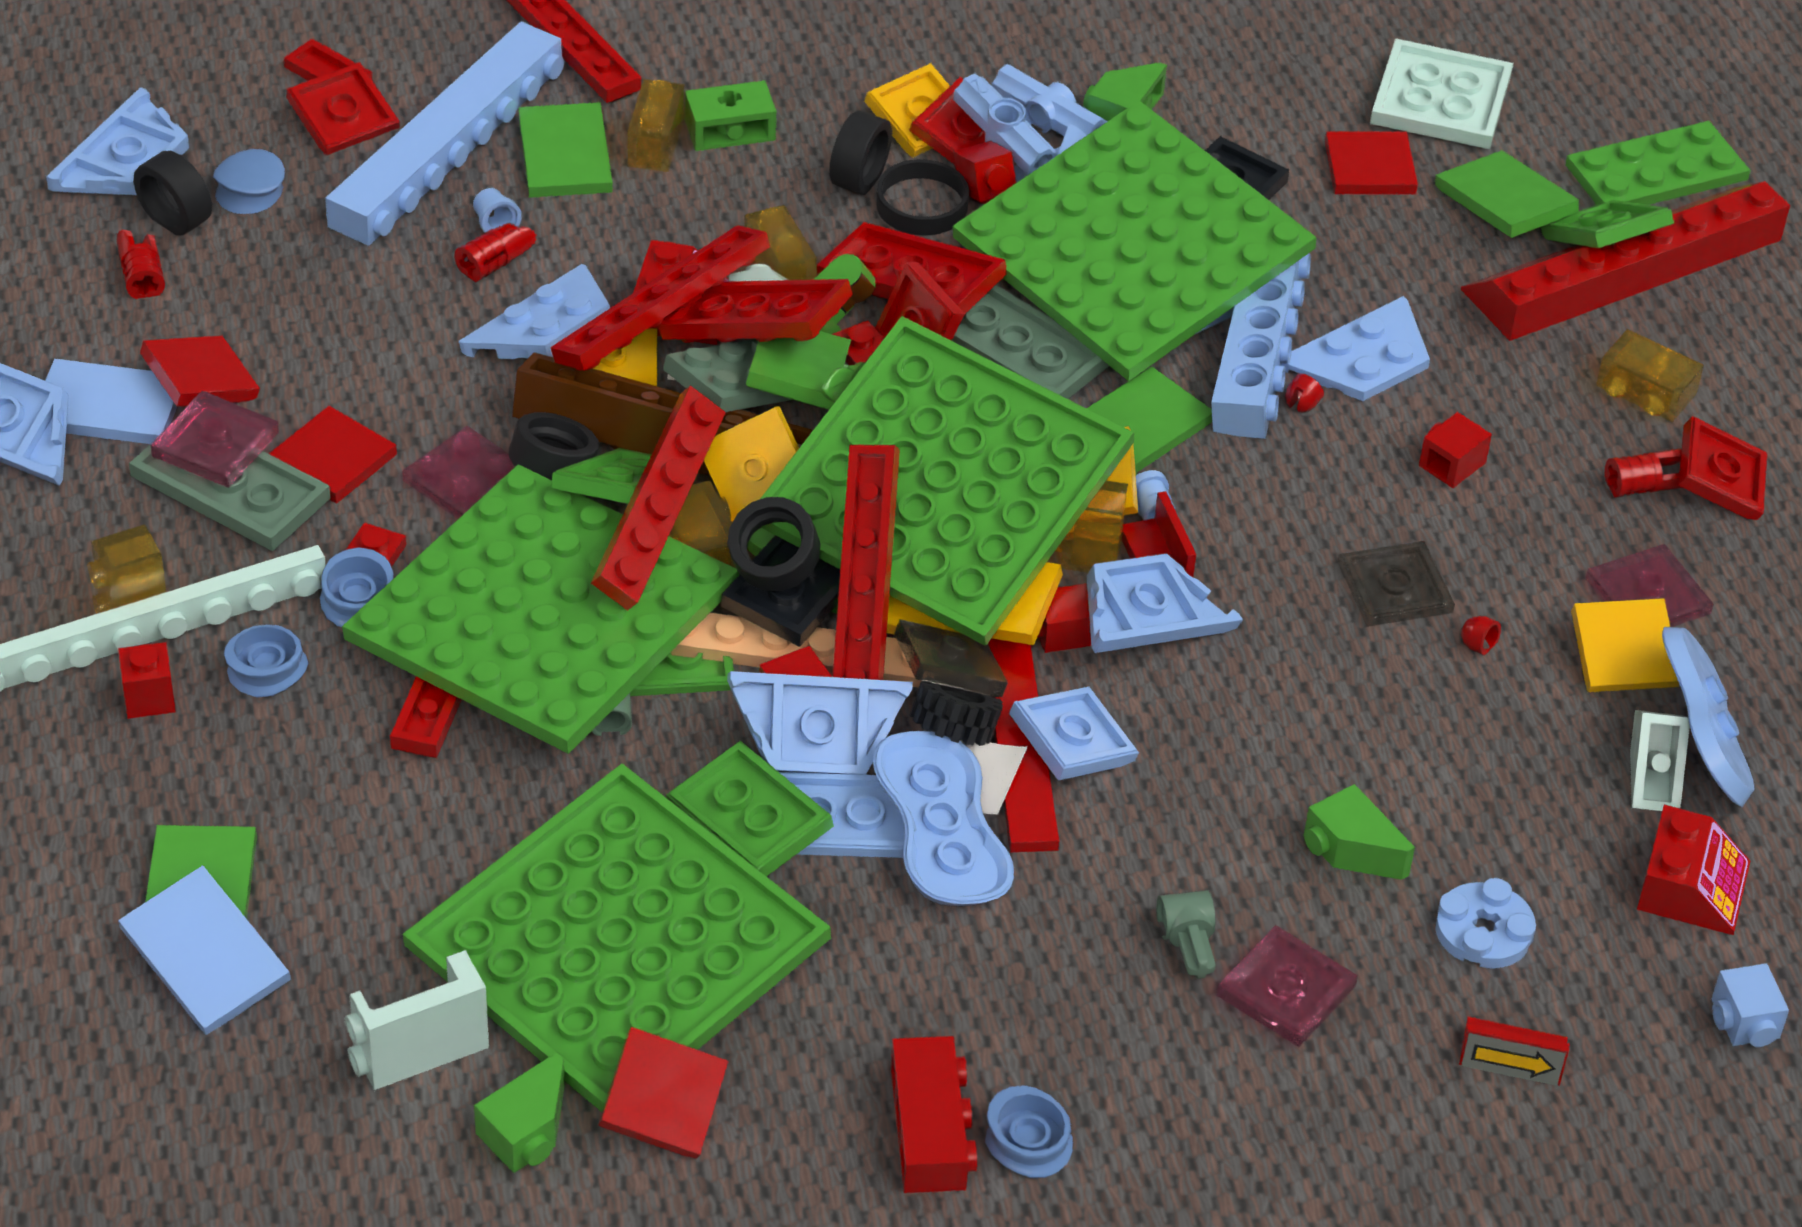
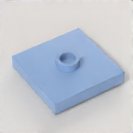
(1073, 733)

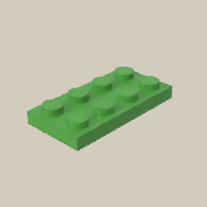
(1658, 166)

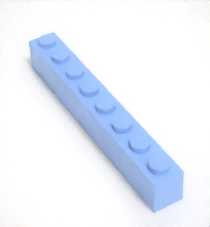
(444, 134)

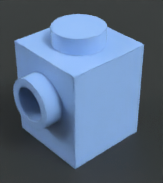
(1749, 1005)

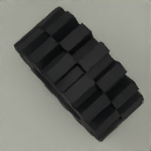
(956, 713)

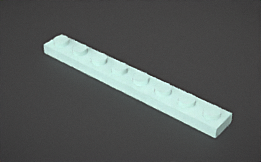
(160, 616)

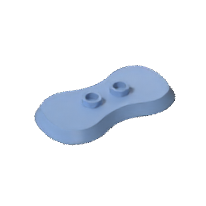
(1708, 714)
(947, 838)

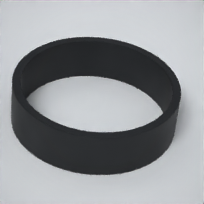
(922, 224)

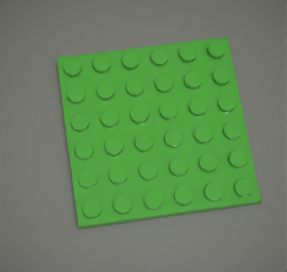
(1135, 239)
(984, 474)
(511, 613)
(618, 924)

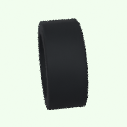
(860, 152)
(172, 192)
(550, 443)
(763, 513)

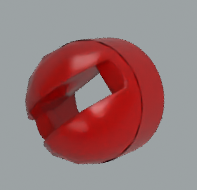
(1307, 390)
(1480, 628)

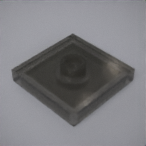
(950, 659)

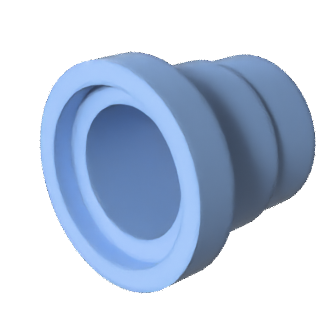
(505, 209)
(1148, 486)

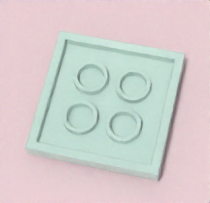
(1442, 93)

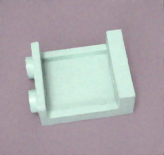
(420, 1029)

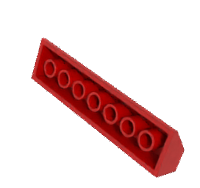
(1592, 277)

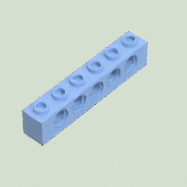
(1254, 353)

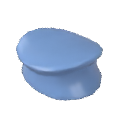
(249, 181)
(351, 582)
(264, 660)
(1028, 1132)

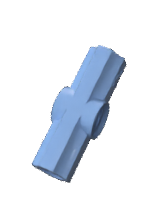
(1045, 106)
(1003, 123)

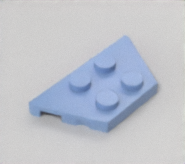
(117, 148)
(541, 318)
(1365, 353)
(32, 424)
(1149, 604)
(817, 720)

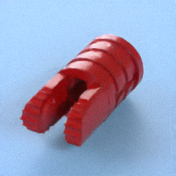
(485, 250)
(140, 265)
(1642, 473)

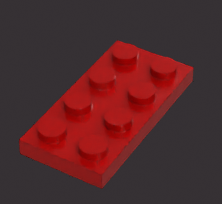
(884, 251)
(758, 311)

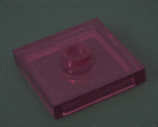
(214, 439)
(1652, 575)
(1287, 985)

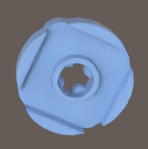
(1495, 902)

